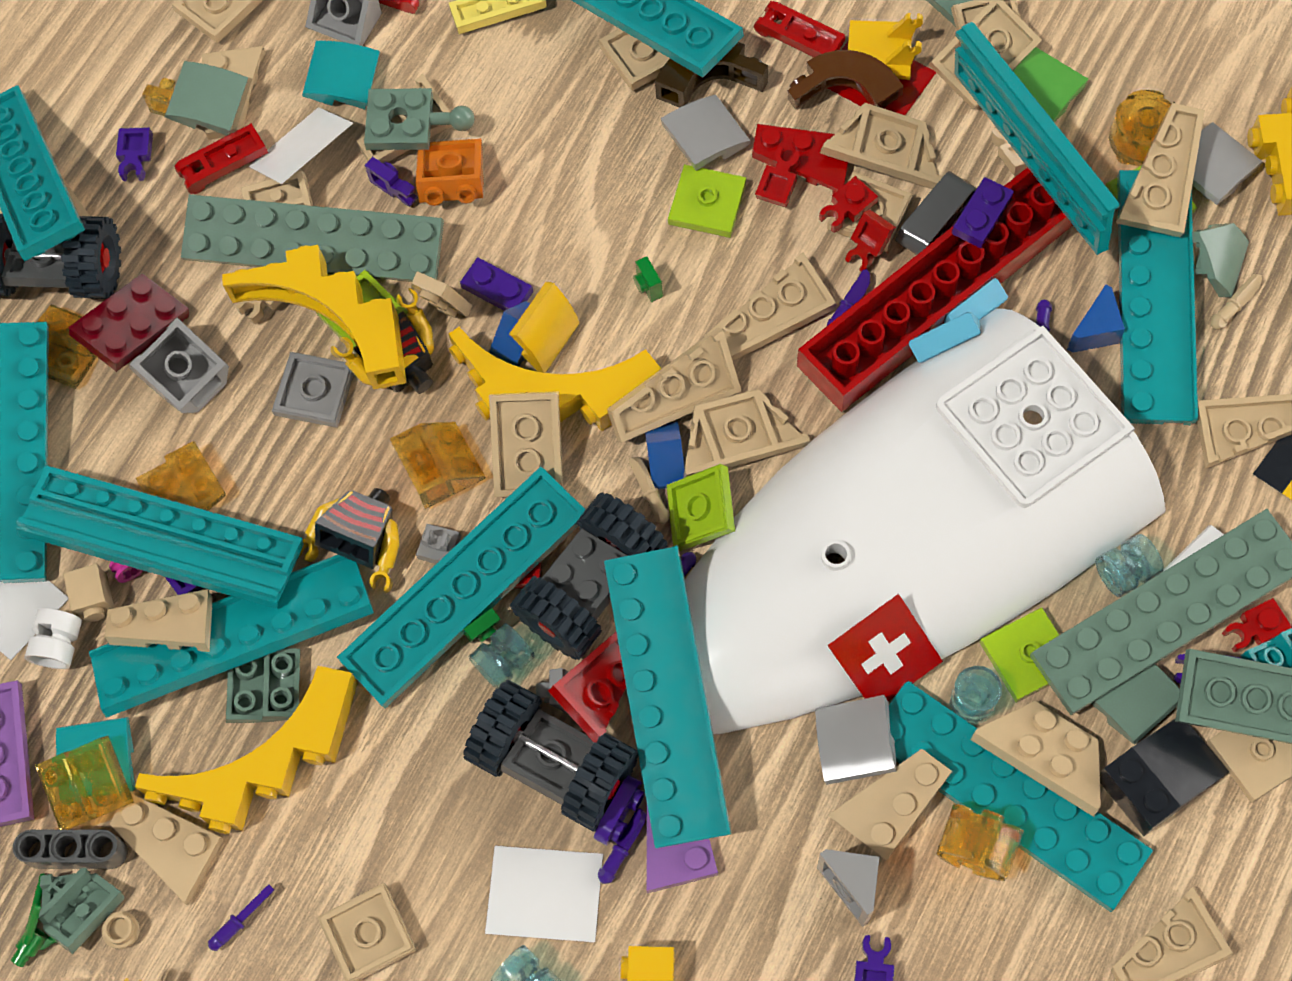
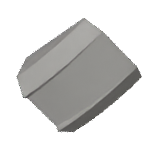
(181, 369)

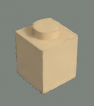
(88, 592)

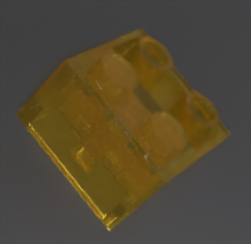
(436, 460)

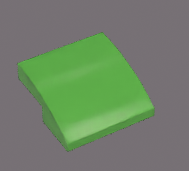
(1050, 81)

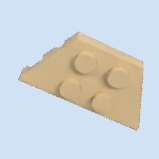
(886, 144)
(738, 432)
(1048, 752)

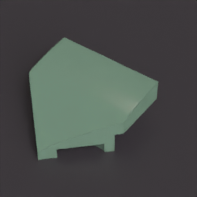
(1220, 255)
(76, 906)

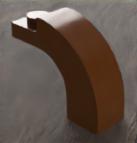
(848, 69)

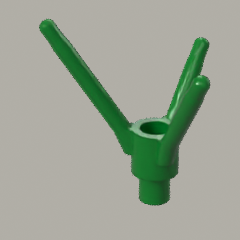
(33, 937)

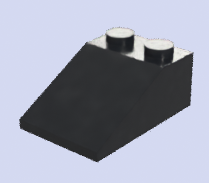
(1161, 775)

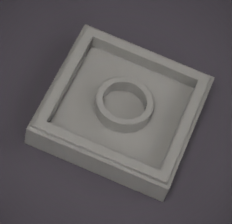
(313, 390)

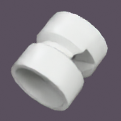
(53, 638)

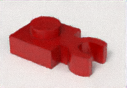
(777, 181)
(849, 202)
(871, 236)
(1260, 623)

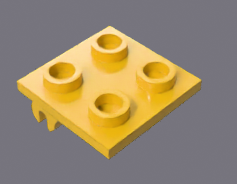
(887, 42)

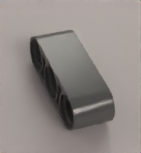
(935, 213)
(54, 845)

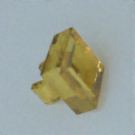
(159, 97)

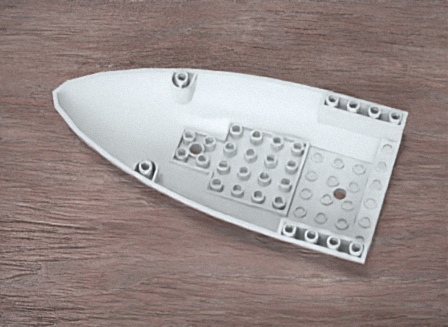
(926, 497)

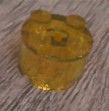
(1137, 125)
(979, 842)

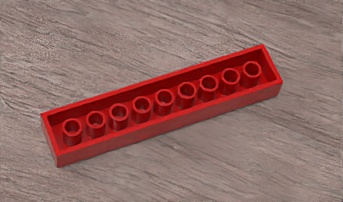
(876, 330)

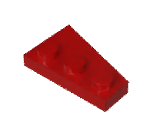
(813, 165)
(593, 688)

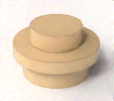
(120, 930)

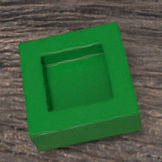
(648, 279)
(482, 627)

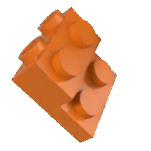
(450, 172)

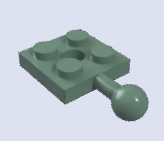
(416, 129)

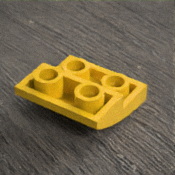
(545, 327)

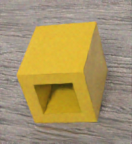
(648, 964)

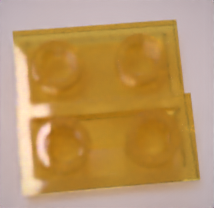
(67, 358)
(184, 479)
(84, 783)

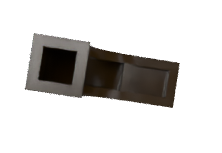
(677, 83)

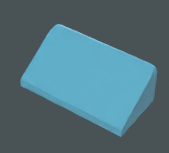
(981, 302)
(945, 337)

